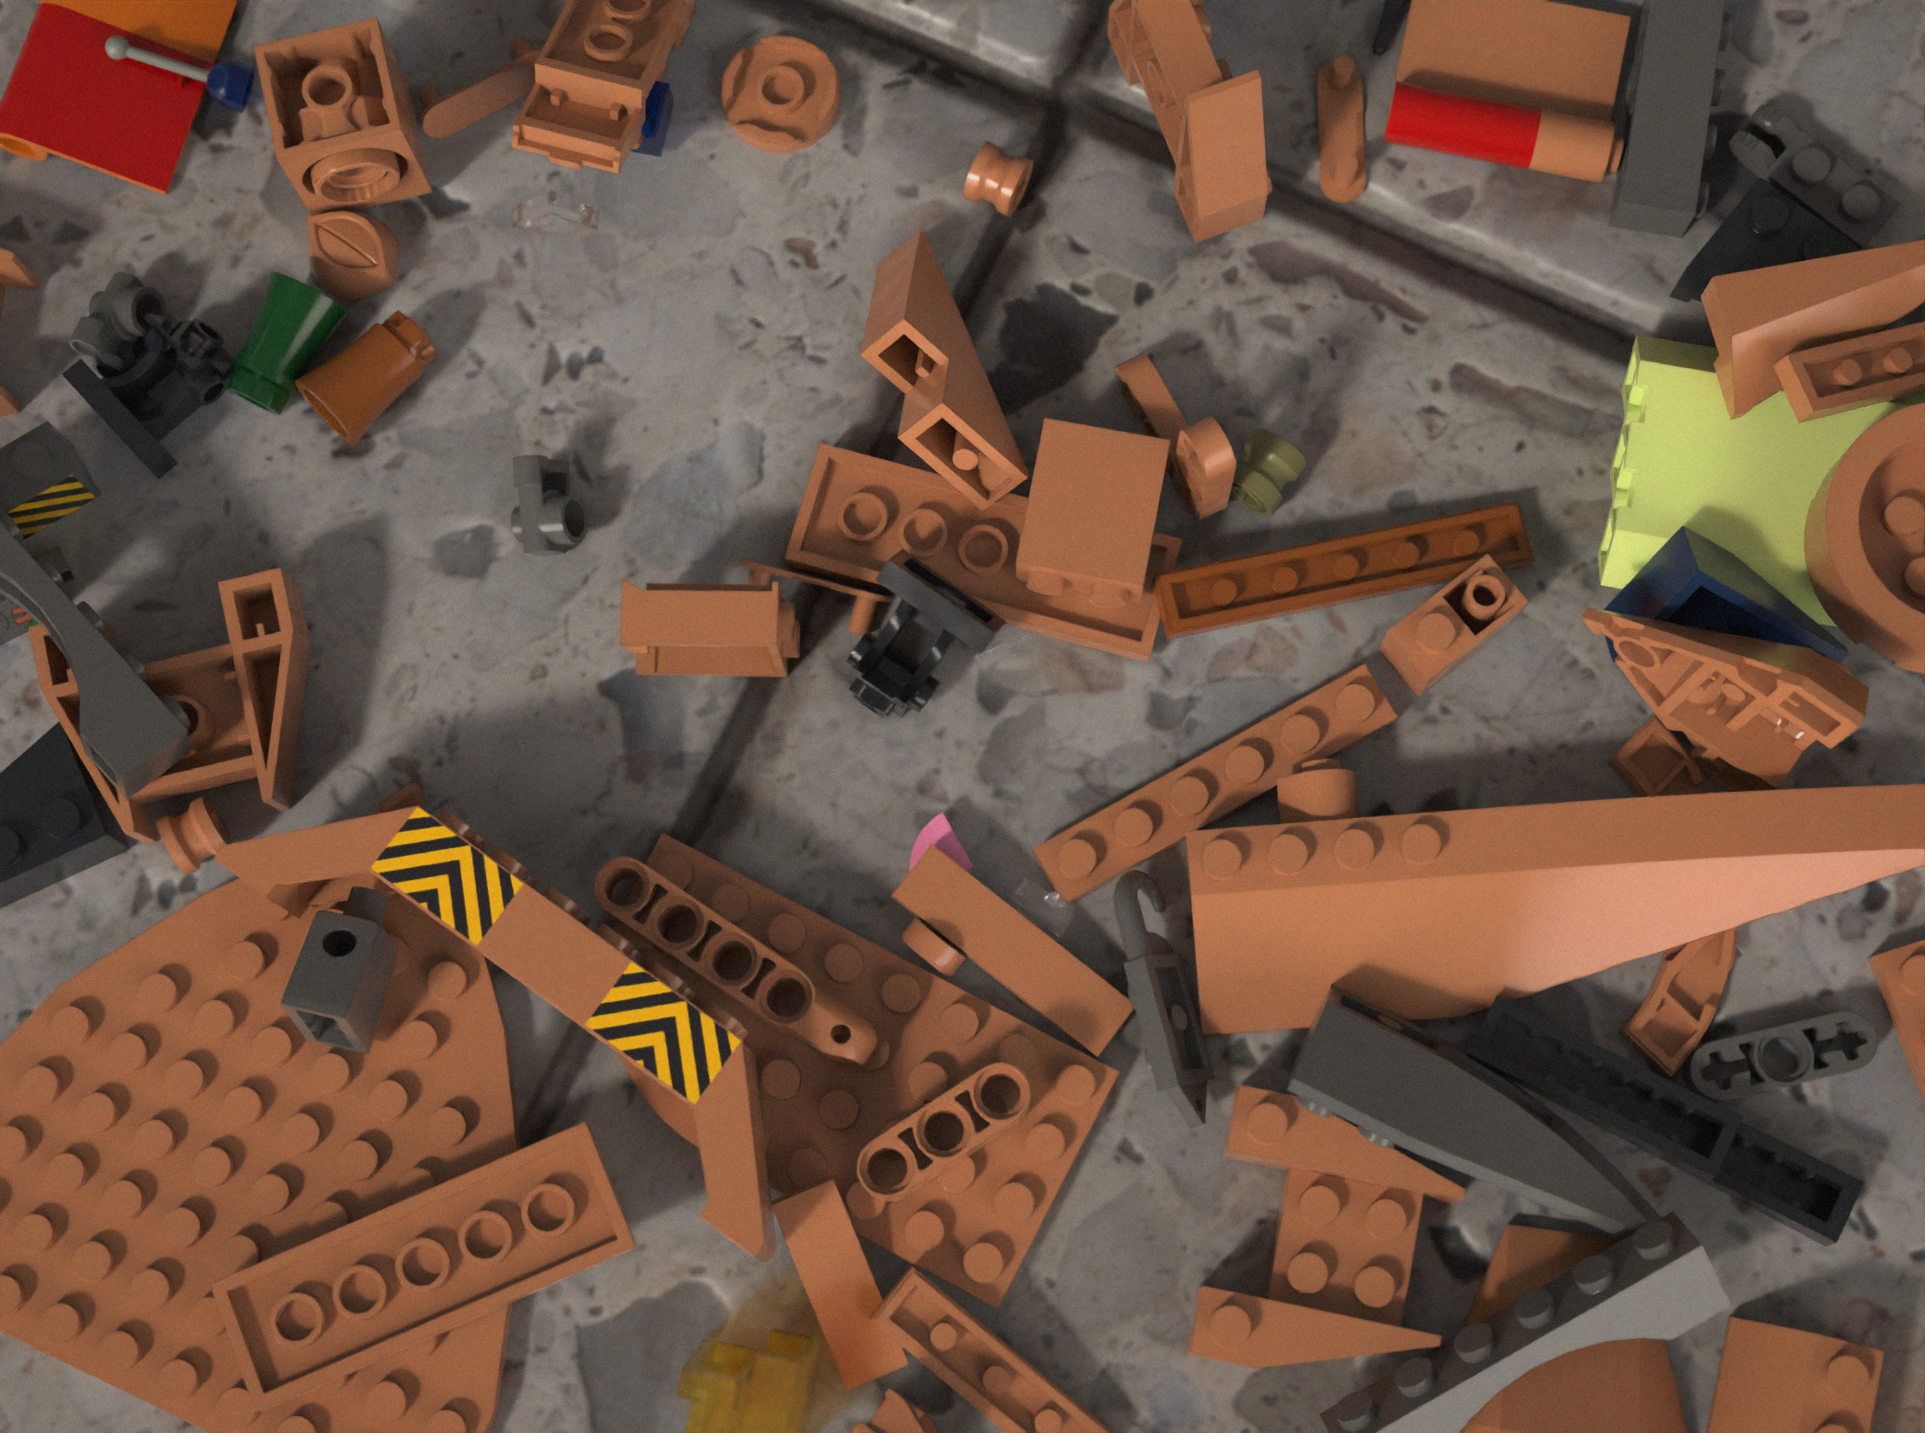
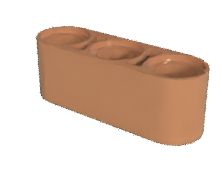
(961, 1102)

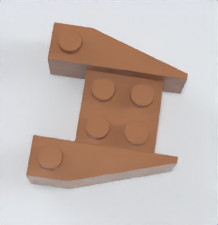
(1203, 111)
(237, 695)
(1337, 1243)

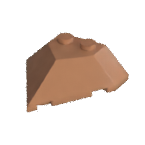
(1735, 697)

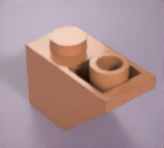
(1452, 625)

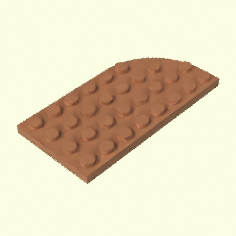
(931, 1036)

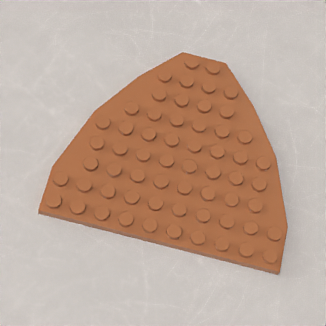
(188, 1129)

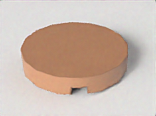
(781, 94)

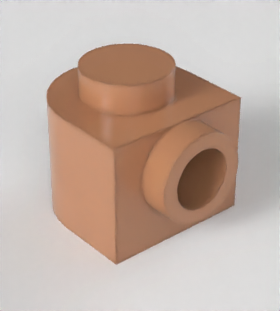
(1318, 793)

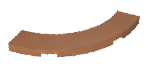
(1691, 975)

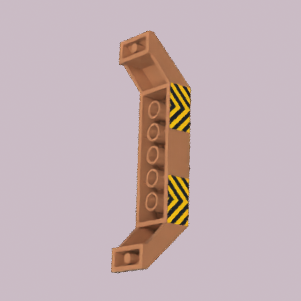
(554, 954)

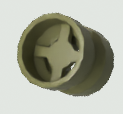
(1265, 471)

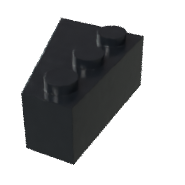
(1759, 234)
(51, 819)

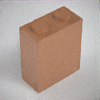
(1091, 512)

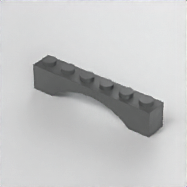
(121, 719)
(1639, 1288)

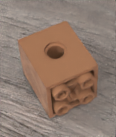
(342, 118)

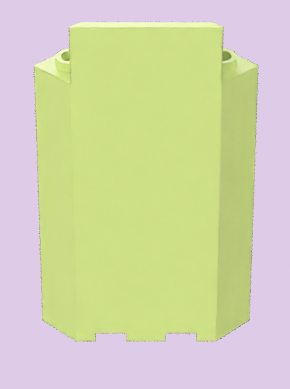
(1724, 478)

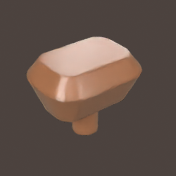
(405, 797)

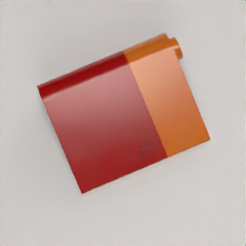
(108, 111)

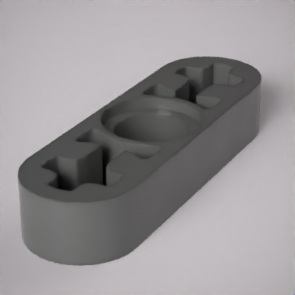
(1820, 1029)

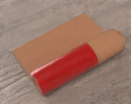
(1511, 84)

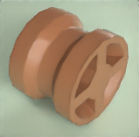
(998, 178)
(193, 834)

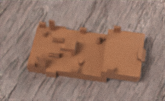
(597, 80)

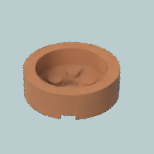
(1868, 539)

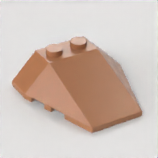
(1586, 1390)

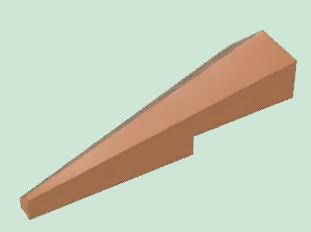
(1803, 306)

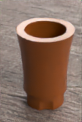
(367, 376)

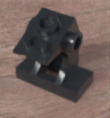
(123, 400)
(889, 679)

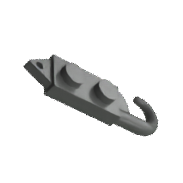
(1162, 1002)

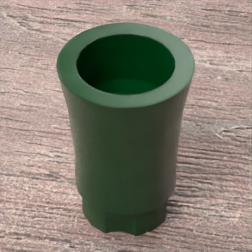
(284, 342)

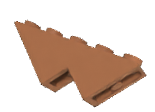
(948, 401)

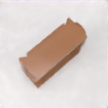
(709, 629)

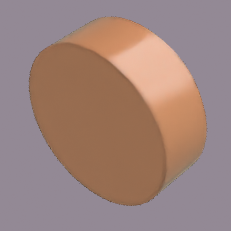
(932, 947)

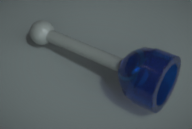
(227, 82)

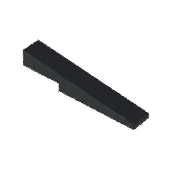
(1668, 1121)

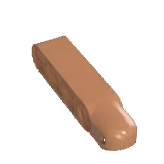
(822, 1013)

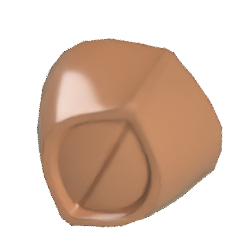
(352, 254)

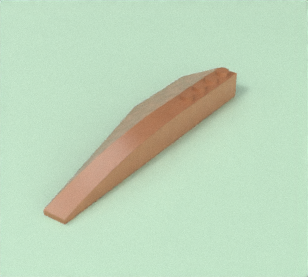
(1512, 899)

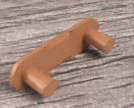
(472, 103)
(1341, 130)
(865, 600)

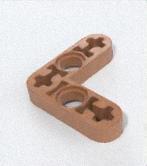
(1198, 455)

